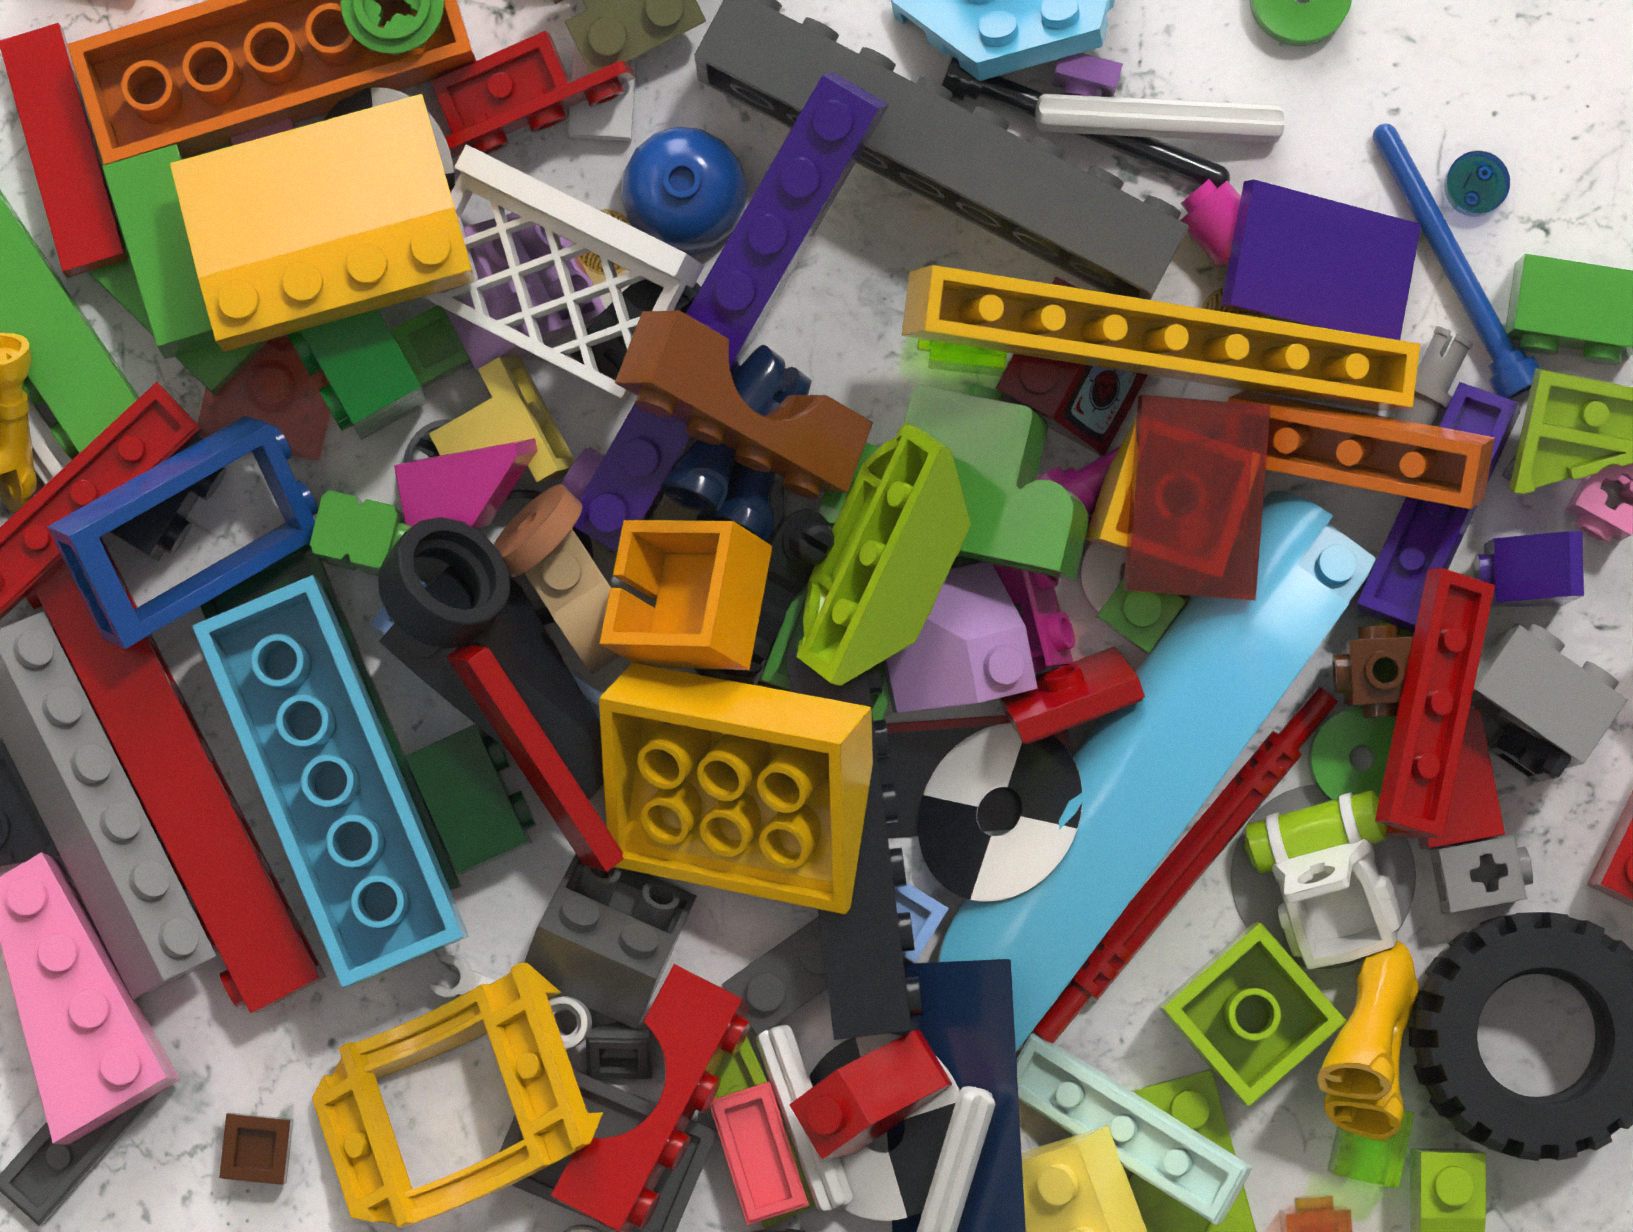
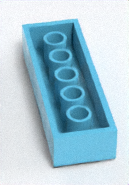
(330, 781)

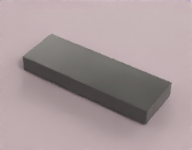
(49, 1172)

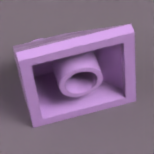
(967, 649)

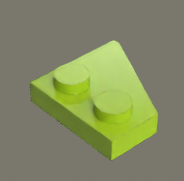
(1572, 430)

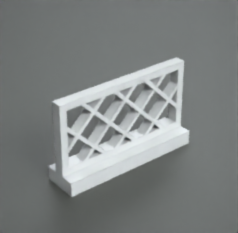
(590, 232)

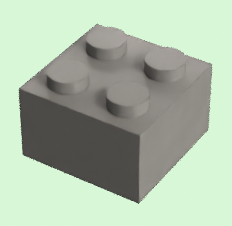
(1545, 693)

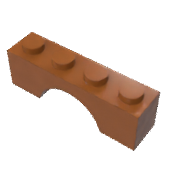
(685, 373)

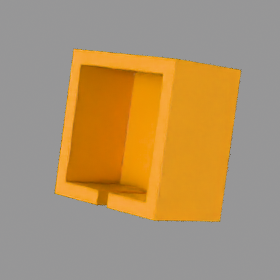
(705, 591)

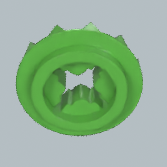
(398, 35)

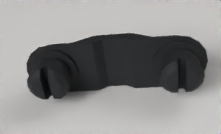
(796, 549)

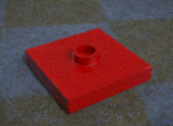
(1073, 695)

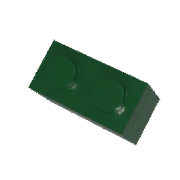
(470, 798)

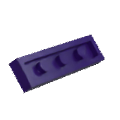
(1428, 531)

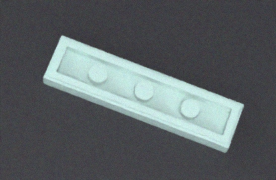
(1144, 1135)

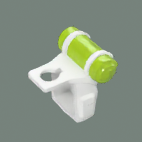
(1328, 878)

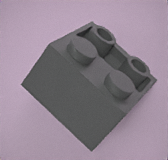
(609, 938)

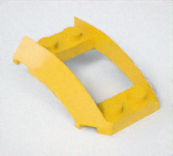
(535, 1074)

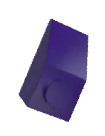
(1533, 569)

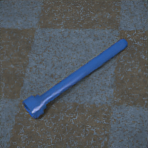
(1510, 367)

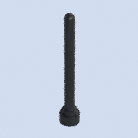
(1142, 148)

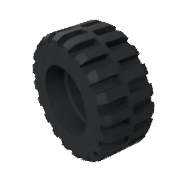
(1448, 1043)

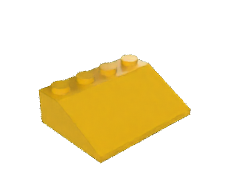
(321, 223)
(736, 785)

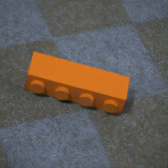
(1375, 451)

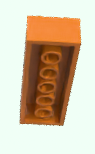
(241, 67)

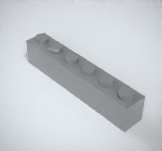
(94, 813)

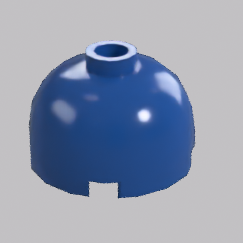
(684, 189)

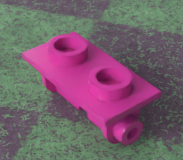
(1047, 627)

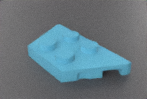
(1007, 34)

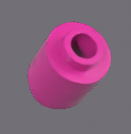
(1213, 219)

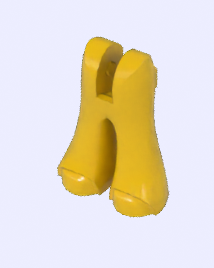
(1365, 1057)

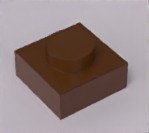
(256, 1148)

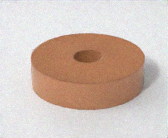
(538, 529)

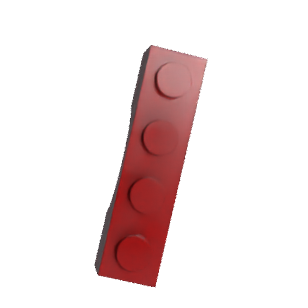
(617, 1174)

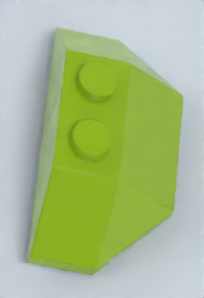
(886, 557)

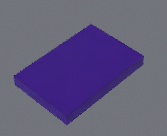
(1319, 262)

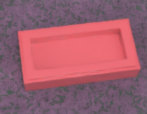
(758, 1153)

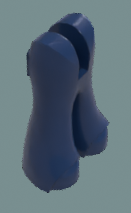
(709, 475)

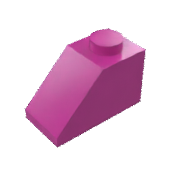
(462, 484)

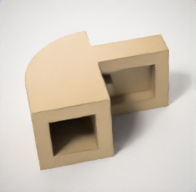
(575, 598)

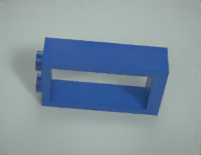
(94, 575)

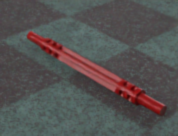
(1186, 863)

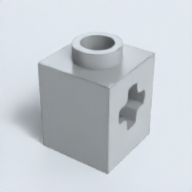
(1453, 877)

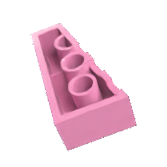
(79, 1022)

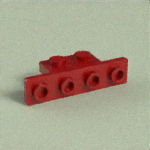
(518, 90)

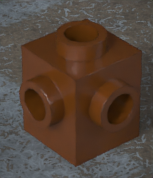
(1354, 670)

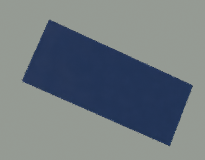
(973, 1034)

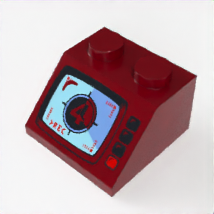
(1072, 397)

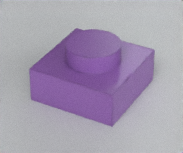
(1087, 75)

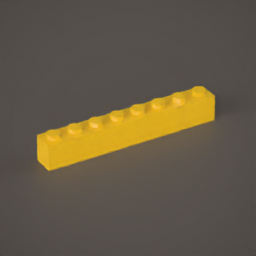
(1159, 338)

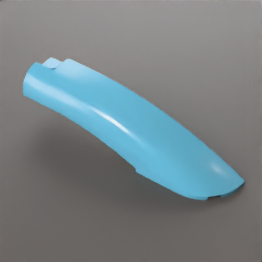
(1162, 757)

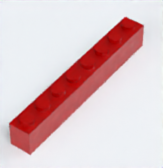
(186, 801)

